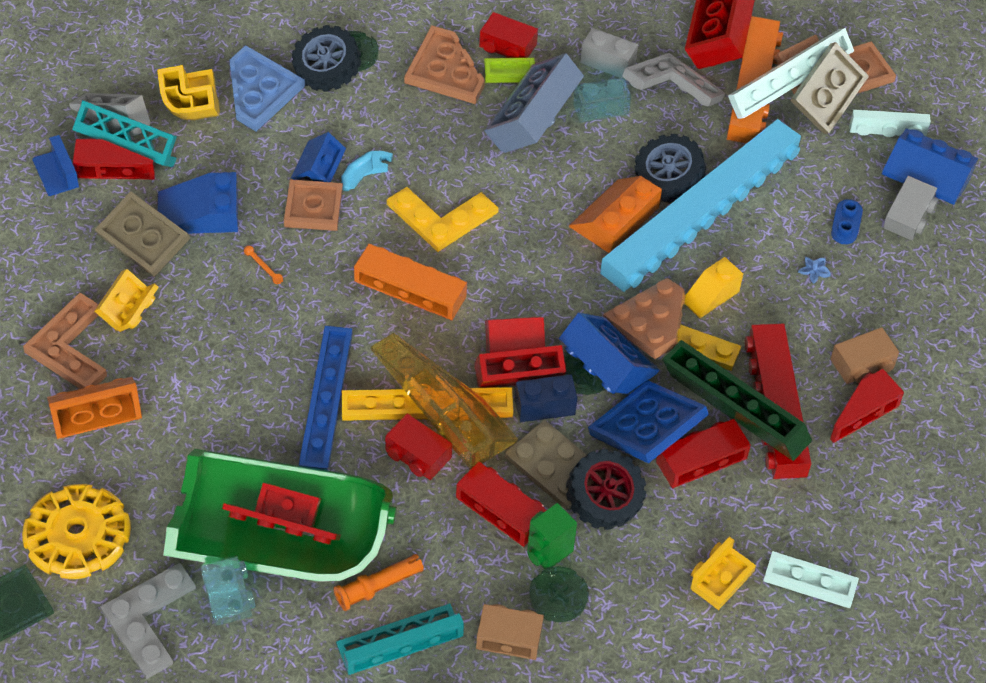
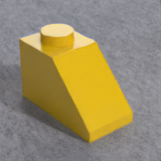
(714, 287)

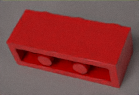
(509, 367)
(703, 453)
(498, 502)

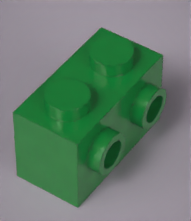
(551, 536)

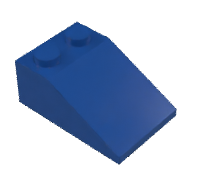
(202, 203)

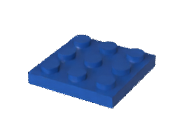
(648, 421)

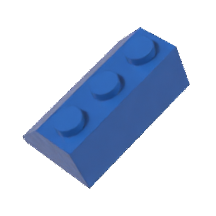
(931, 163)
(607, 353)

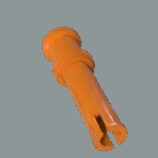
(366, 586)

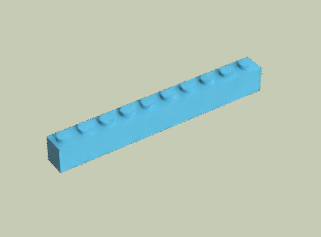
(700, 206)

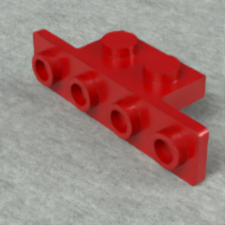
(285, 508)

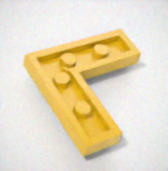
(436, 230)

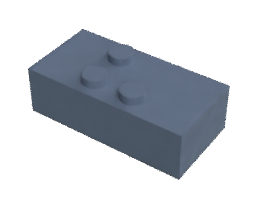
(534, 103)

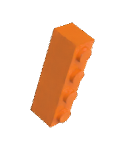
(410, 281)

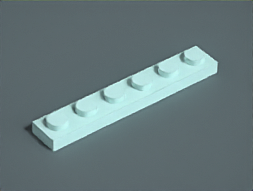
(784, 76)

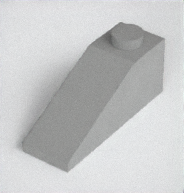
(123, 104)

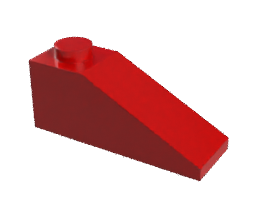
(109, 161)
(873, 398)

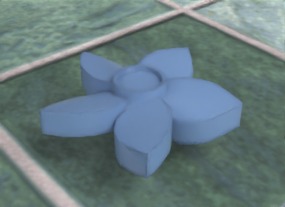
(815, 269)

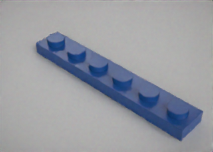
(326, 398)

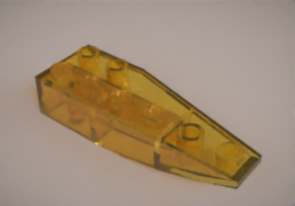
(448, 403)

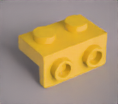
(126, 301)
(721, 574)

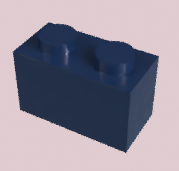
(545, 398)

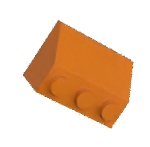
(618, 212)
(94, 407)

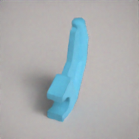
(365, 165)

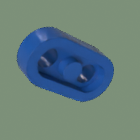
(846, 219)

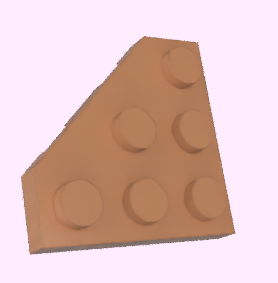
(445, 67)
(651, 317)

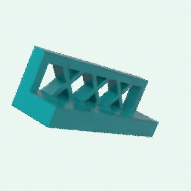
(163, 158)
(400, 643)

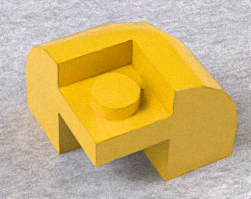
(189, 94)

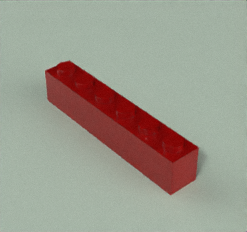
(776, 381)

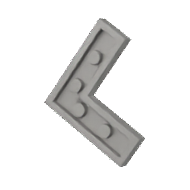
(670, 68)
(128, 614)

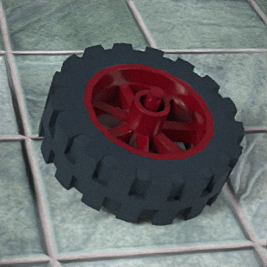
(628, 477)

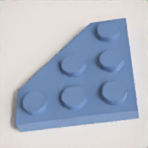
(260, 87)

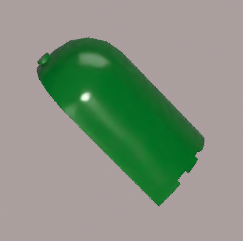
(348, 506)

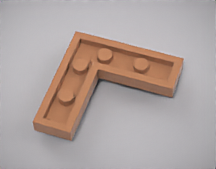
(52, 343)

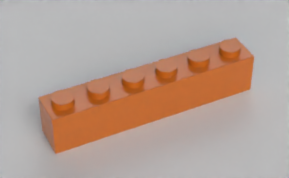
(756, 61)

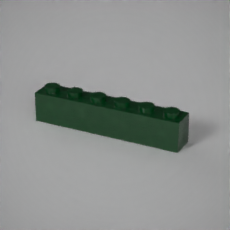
(738, 400)

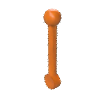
(276, 278)

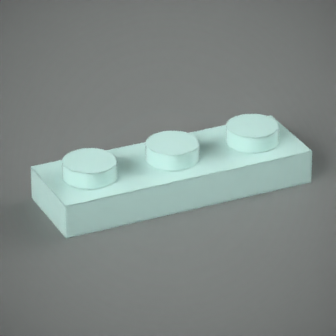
(887, 123)
(811, 579)

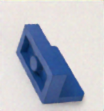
(319, 159)
(56, 168)

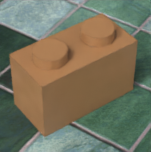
(864, 355)
(509, 631)

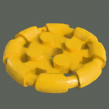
(81, 545)

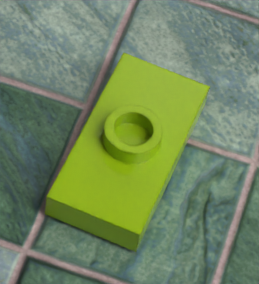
(506, 69)

